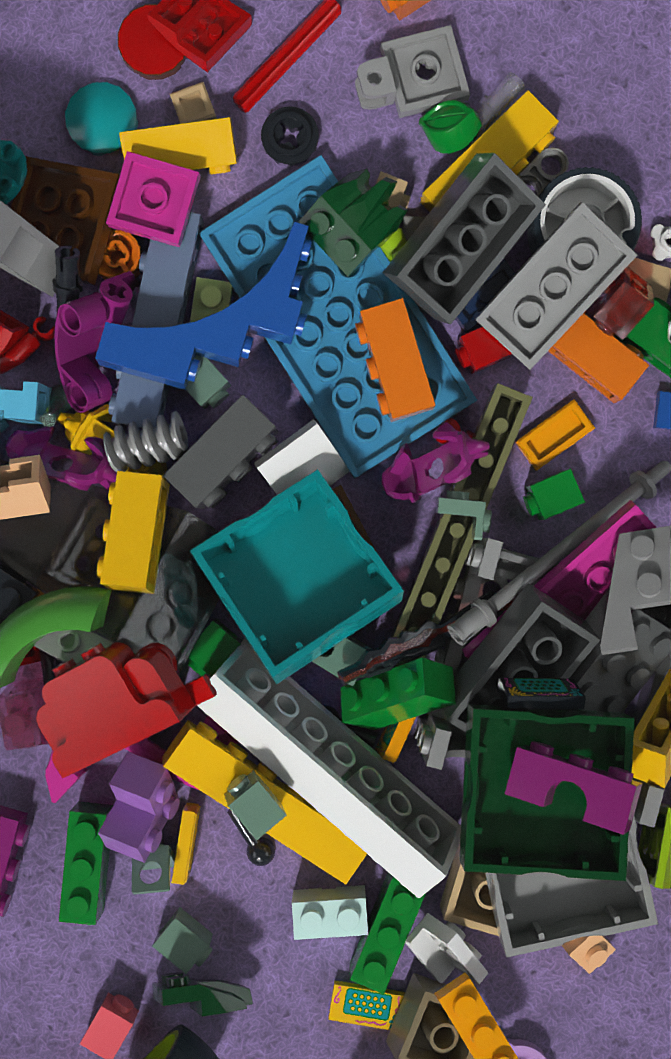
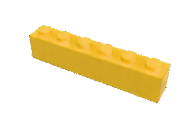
(212, 766)

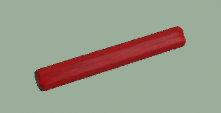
(286, 54)

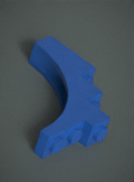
(170, 352)

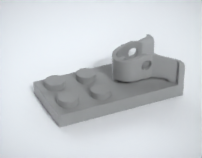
(555, 286)

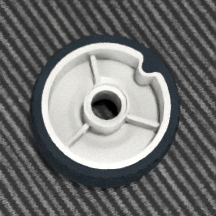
(601, 192)

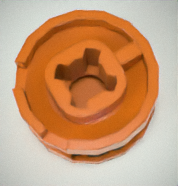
(120, 255)

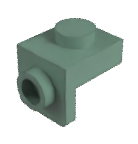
(459, 504)

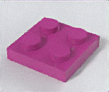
(153, 199)

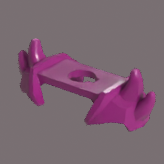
(85, 468)
(410, 477)

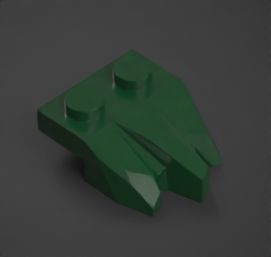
(353, 219)
(205, 996)

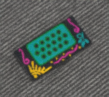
(541, 693)

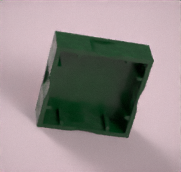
(524, 838)

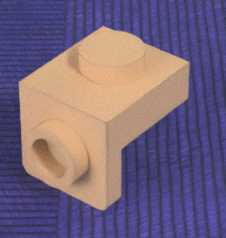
(589, 951)

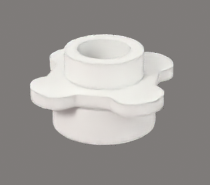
(660, 247)

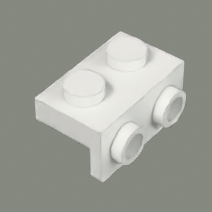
(443, 949)

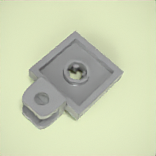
(396, 79)

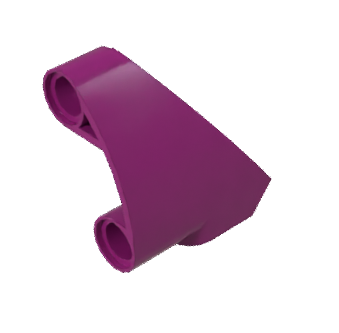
(78, 336)

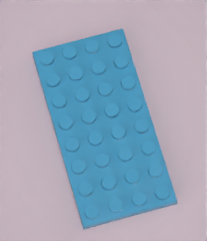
(328, 358)

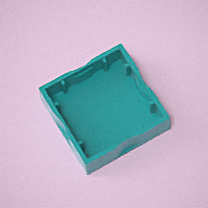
(297, 576)

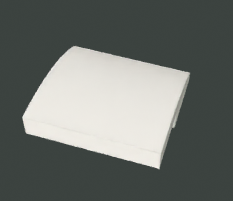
(301, 456)

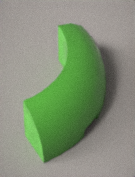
(58, 610)

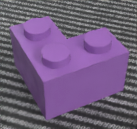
(141, 809)

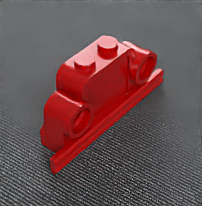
(114, 702)

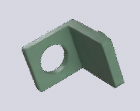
(161, 858)

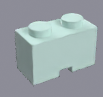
(329, 912)

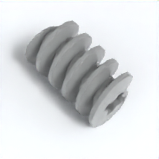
(146, 445)

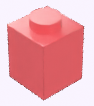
(110, 1026)

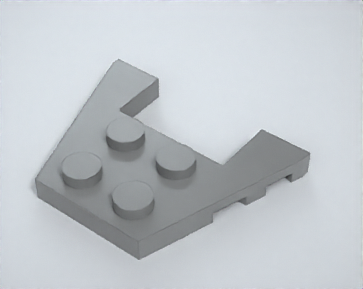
(638, 581)

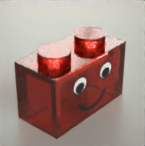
(623, 304)

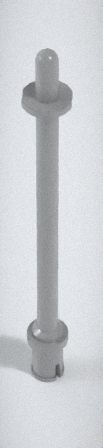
(484, 612)

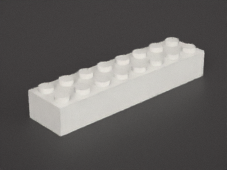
(334, 771)

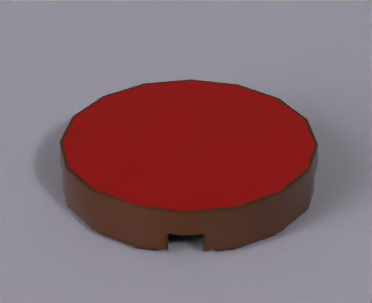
(145, 48)

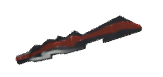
(406, 646)

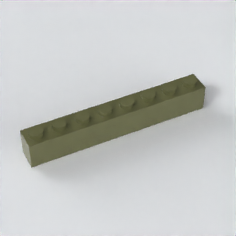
(453, 533)

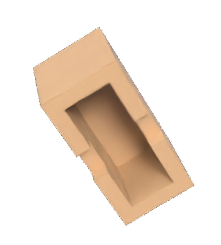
(24, 488)

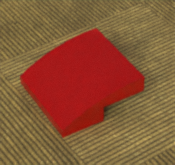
(200, 27)

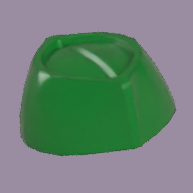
(450, 126)

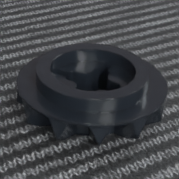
(294, 120)

